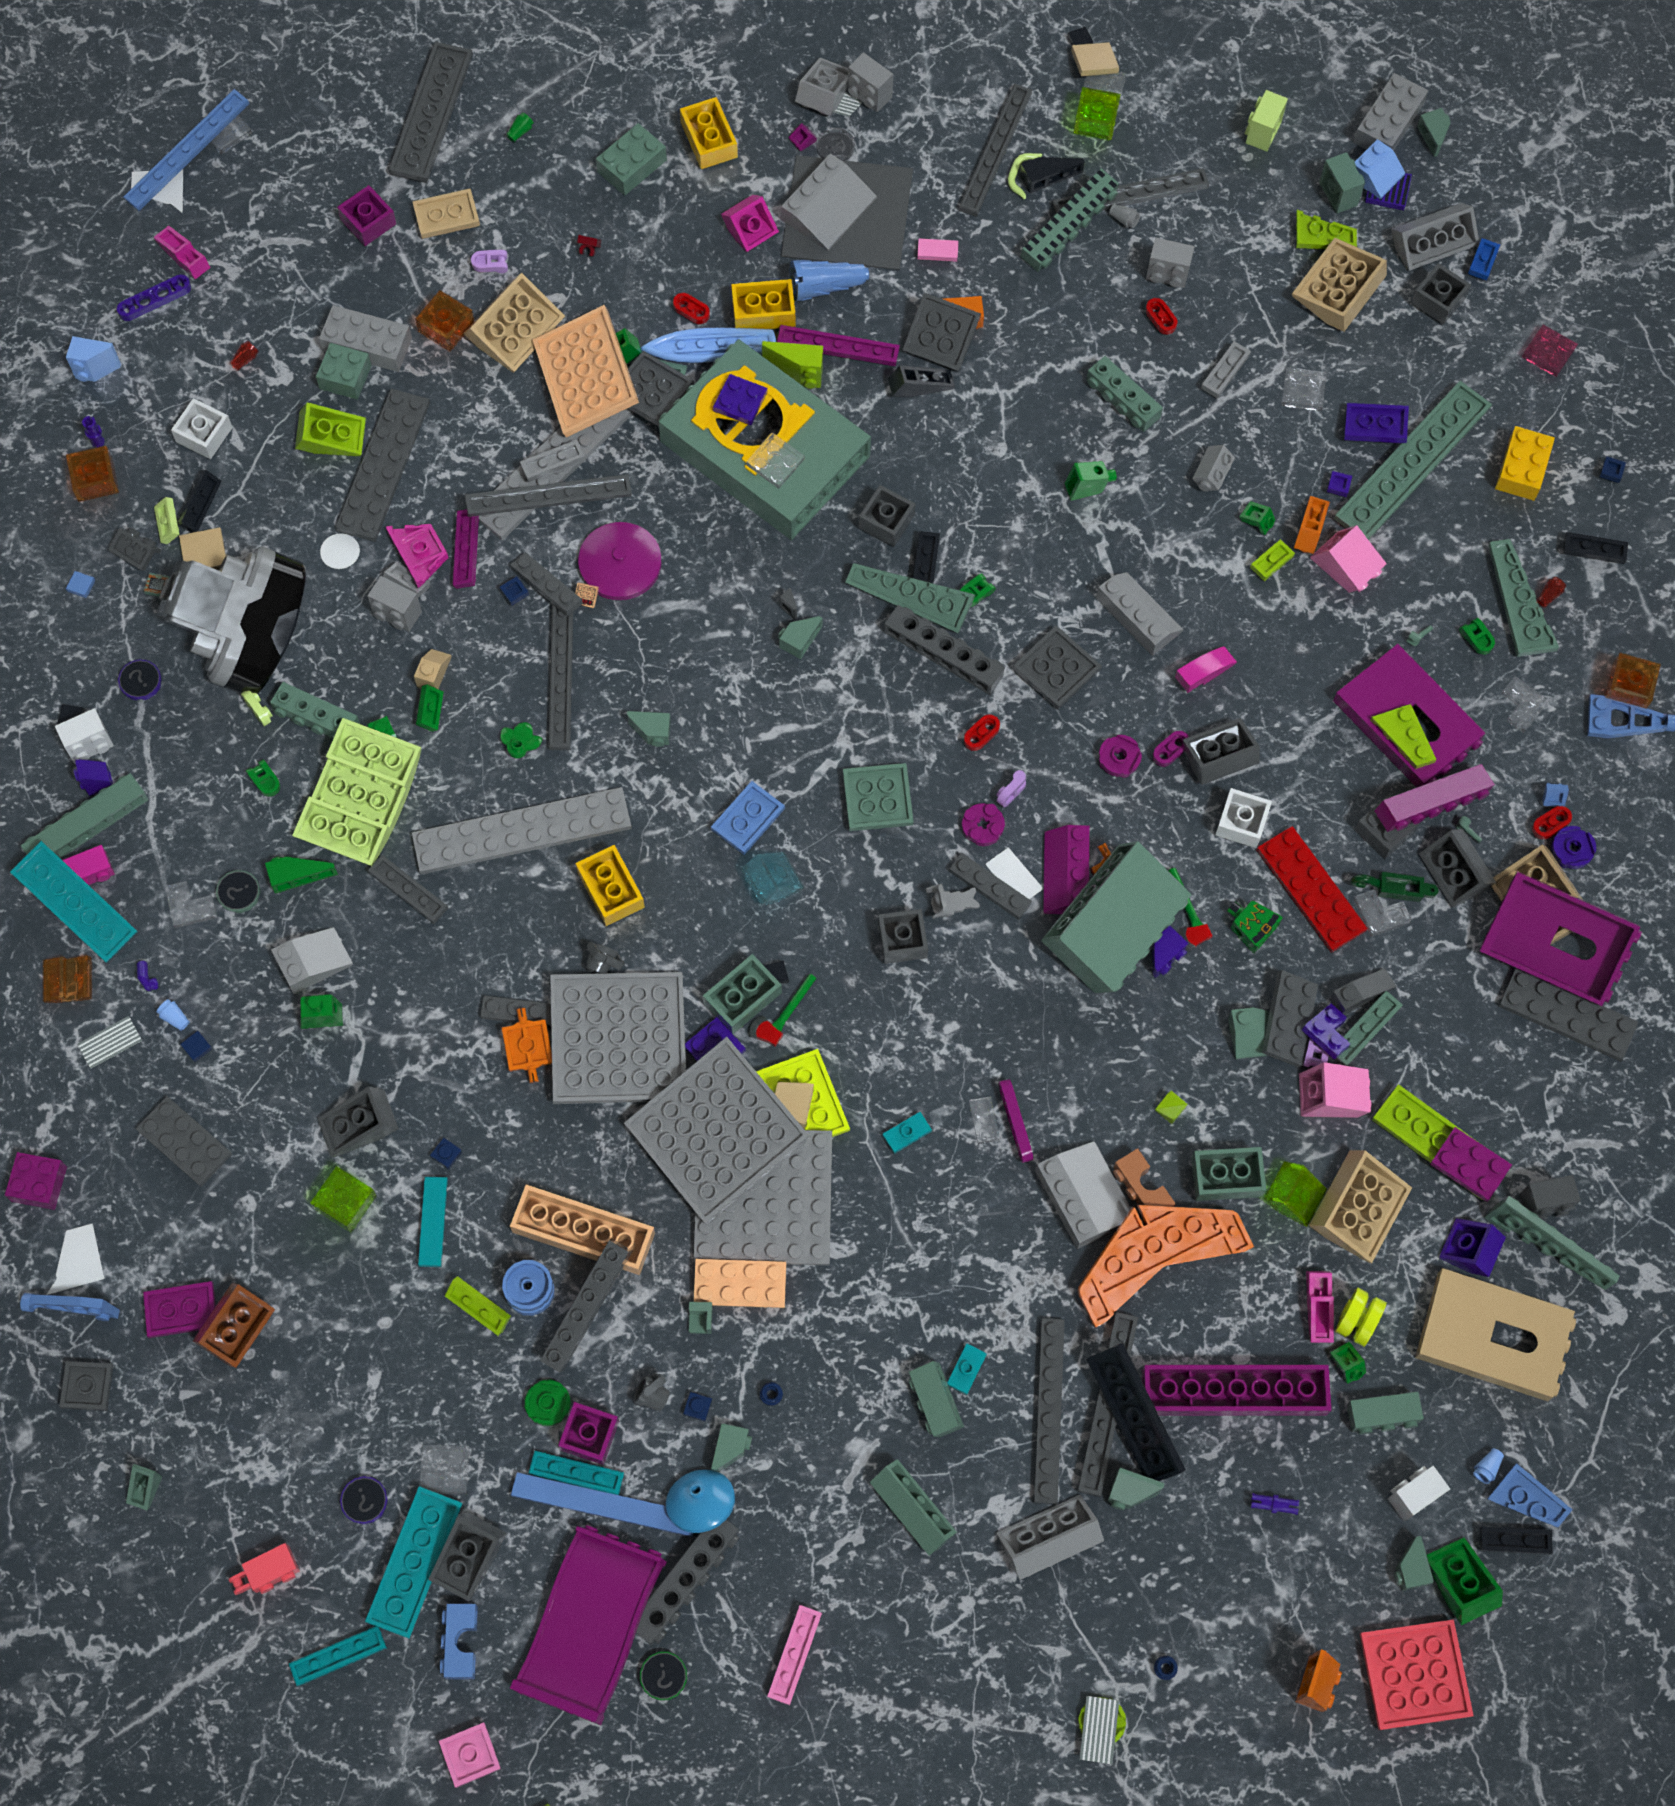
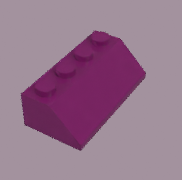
(1065, 866)

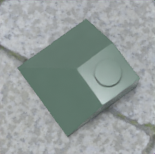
(1248, 1031)
(1132, 1489)

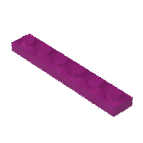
(842, 345)

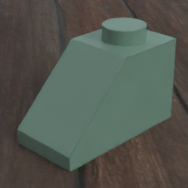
(1434, 128)
(800, 635)
(651, 726)
(730, 1446)
(1413, 1568)

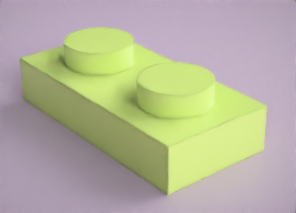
(166, 520)

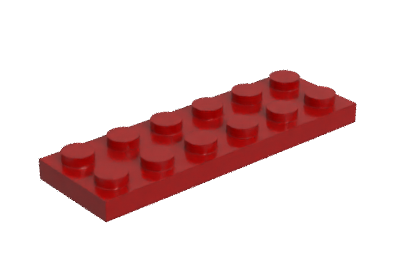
(1312, 889)

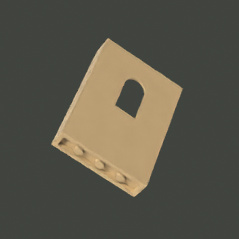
(1462, 1325)

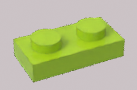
(1272, 560)

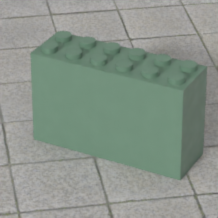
(1117, 917)

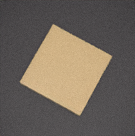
(1095, 59)
(204, 547)

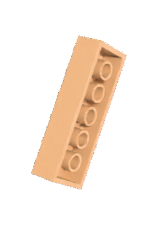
(579, 1227)

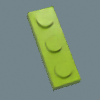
(477, 1306)

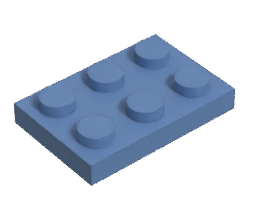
(747, 817)

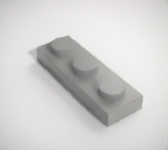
(1225, 369)
(552, 460)

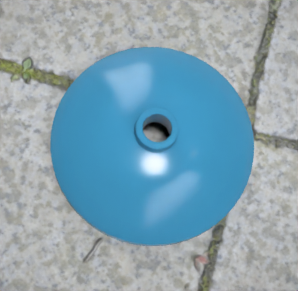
(702, 1510)

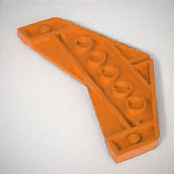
(1142, 1250)

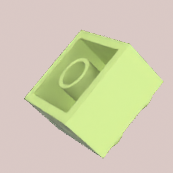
(1265, 120)

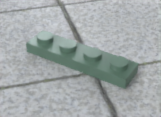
(1369, 1026)

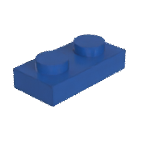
(1484, 259)

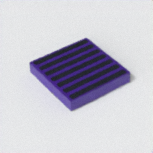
(1395, 197)

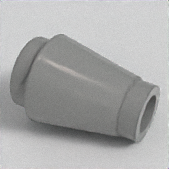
(1127, 216)

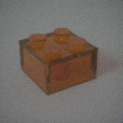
(444, 320)
(92, 473)
(1632, 680)

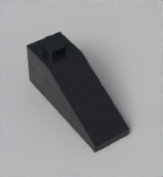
(1046, 171)
(917, 381)

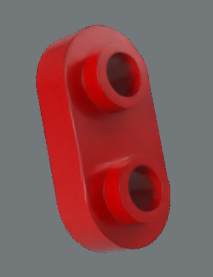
(693, 308)
(1162, 317)
(980, 733)
(1550, 823)

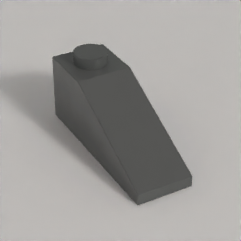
(1361, 991)

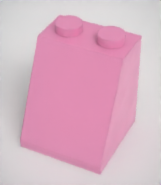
(1349, 559)
(1334, 1091)

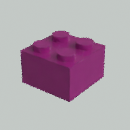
(366, 215)
(36, 1181)
(588, 1433)

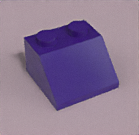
(1473, 1246)

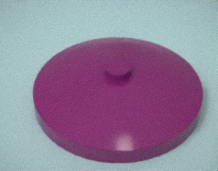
(620, 560)

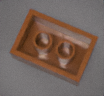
(233, 1325)

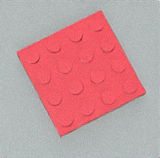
(1416, 1675)

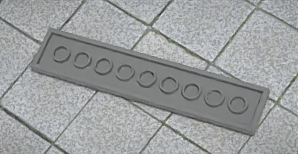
(589, 440)
(521, 830)

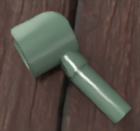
(1415, 638)
(1464, 823)

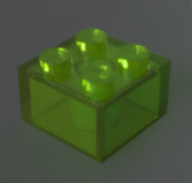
(1097, 113)
(343, 1199)

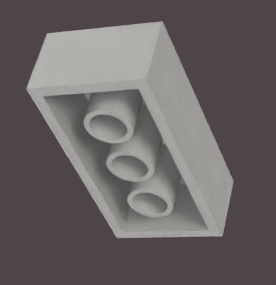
(1391, 113)
(380, 338)

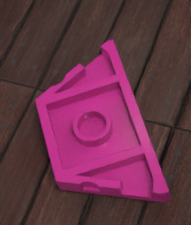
(419, 550)

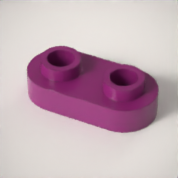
(1170, 749)

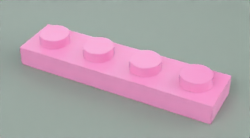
(794, 1655)

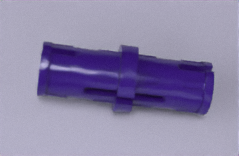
(93, 431)
(1275, 1504)

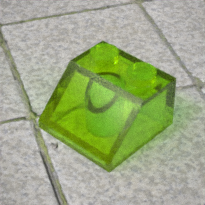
(1295, 1193)

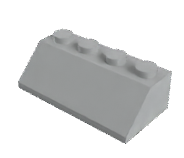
(1436, 236)
(1138, 612)
(1050, 1536)

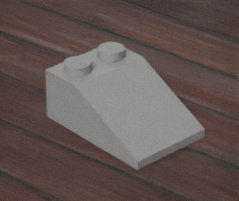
(823, 87)
(311, 958)

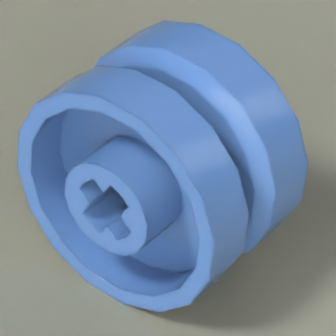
(535, 1299)

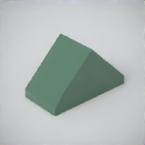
(142, 1487)

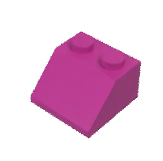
(750, 222)

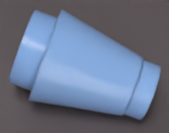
(173, 1015)
(1488, 1467)

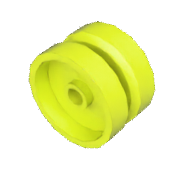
(1357, 1315)

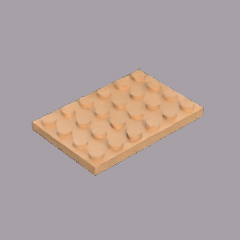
(585, 371)

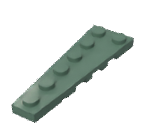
(931, 601)
(1524, 616)
(1513, 1216)

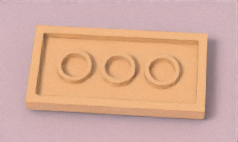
(740, 1283)

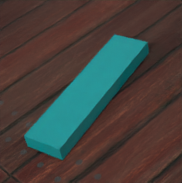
(433, 1222)
(576, 1473)
(337, 1656)

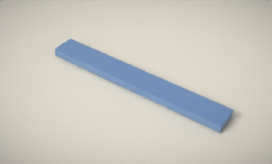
(186, 150)
(594, 1502)

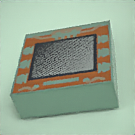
(155, 584)

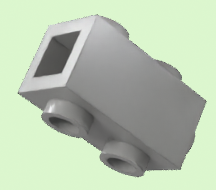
(1213, 468)

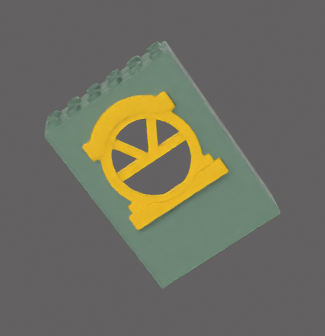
(827, 439)

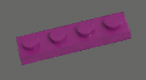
(465, 550)

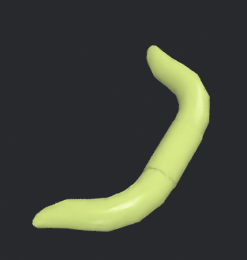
(1014, 170)

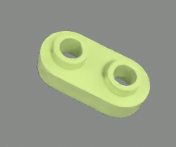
(262, 713)

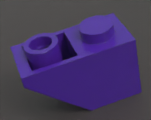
(92, 775)
(1166, 951)

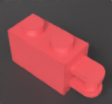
(266, 1571)

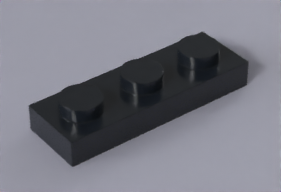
(199, 501)
(1595, 547)
(926, 556)
(1516, 1540)

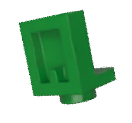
(1259, 516)
(1349, 1362)

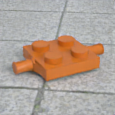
(527, 1045)

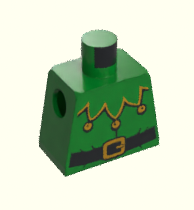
(1253, 924)

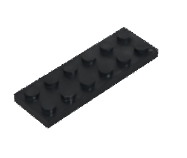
(1135, 1413)

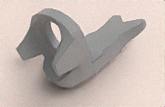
(948, 903)

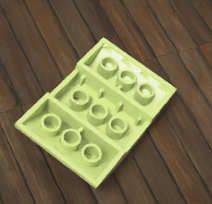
(359, 792)

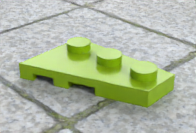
(1318, 234)
(1407, 734)

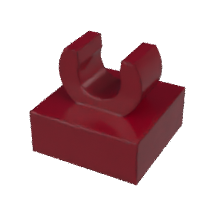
(588, 242)

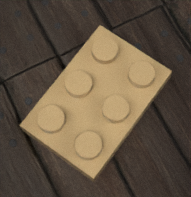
(446, 213)

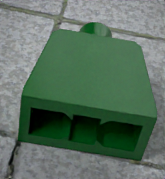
(1088, 479)
(319, 1011)

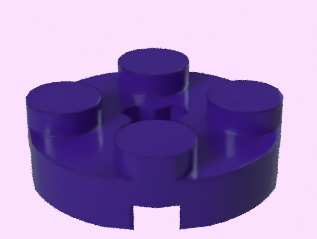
(1566, 857)

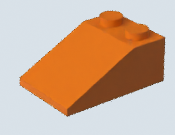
(1318, 1681)

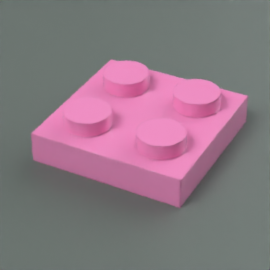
(469, 1755)

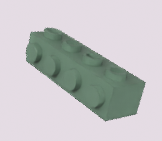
(1124, 394)
(309, 710)
(913, 1507)

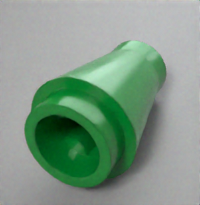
(520, 126)

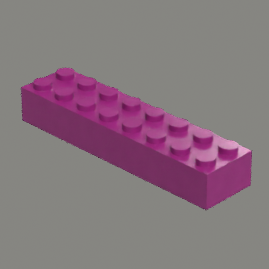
(1238, 1390)

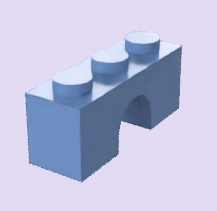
(458, 1620)

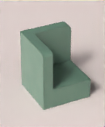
(700, 1317)

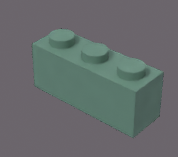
(935, 1399)
(1385, 1412)

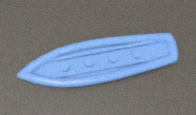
(705, 344)

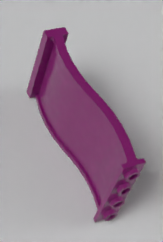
(589, 1624)

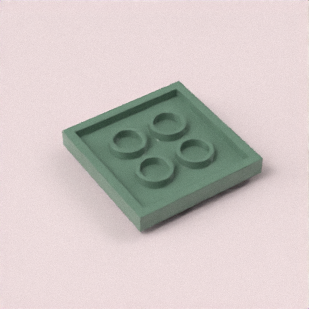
(878, 797)

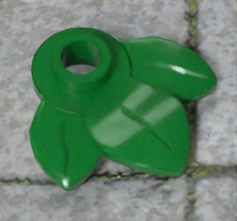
(520, 740)

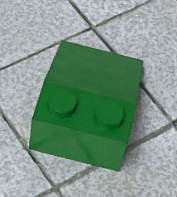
(1464, 1581)

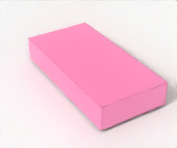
(937, 250)

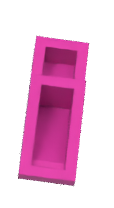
(182, 252)
(1204, 668)
(1320, 1306)

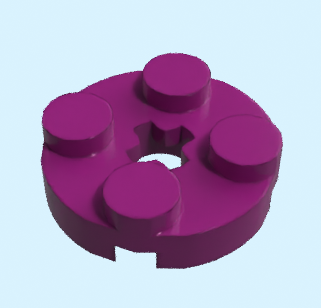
(1122, 767)
(987, 813)

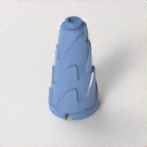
(821, 277)

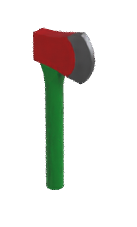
(1198, 931)
(772, 1033)

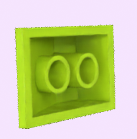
(798, 361)
(329, 431)

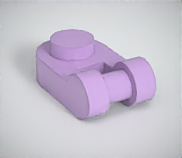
(482, 261)
(1009, 793)
(1309, 1060)

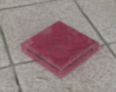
(1549, 350)

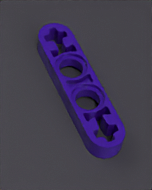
(155, 300)

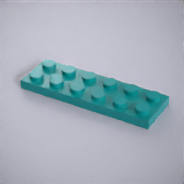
(74, 901)
(412, 1562)

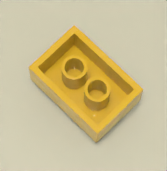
(708, 133)
(763, 304)
(1524, 463)
(610, 885)

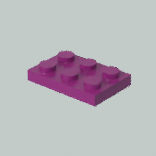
(1471, 1164)
(178, 1309)

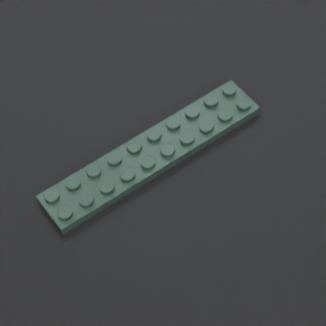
(1413, 460)

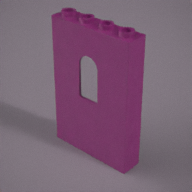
(1400, 681)
(1529, 922)

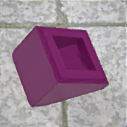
(802, 137)

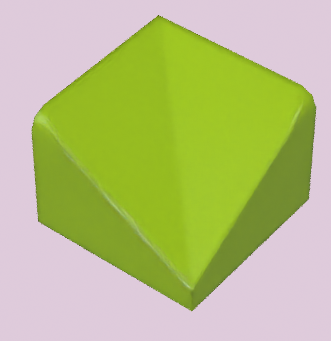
(1171, 1107)

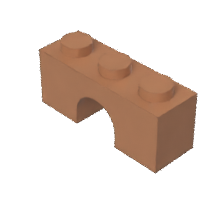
(1129, 1171)

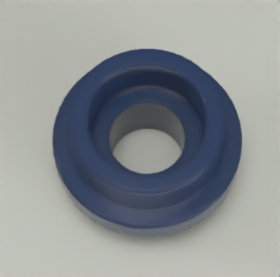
(771, 1387)
(1172, 1665)

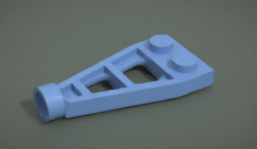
(1600, 719)
(91, 1306)

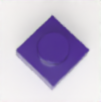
(1339, 484)

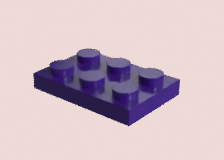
(1376, 423)

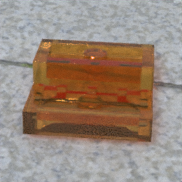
(67, 979)

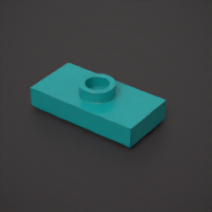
(907, 1132)
(966, 1369)

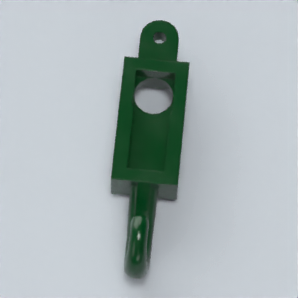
(1394, 886)

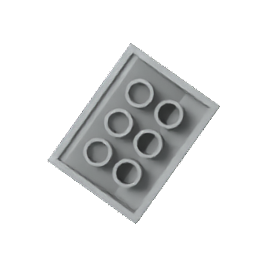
(827, 203)
(1083, 1193)

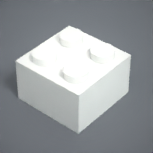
(201, 428)
(84, 736)
(1243, 818)
(1413, 1496)

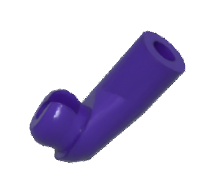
(142, 976)

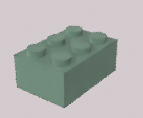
(631, 159)
(742, 994)
(1228, 1174)

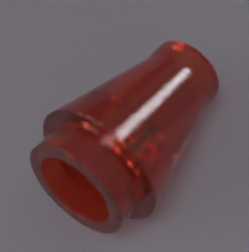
(244, 355)
(1552, 590)

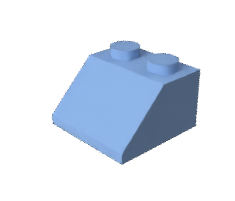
(1379, 168)
(91, 359)

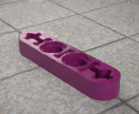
(1015, 1120)

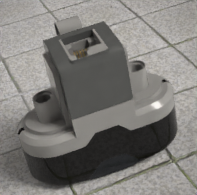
(237, 614)

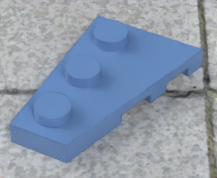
(1529, 1497)

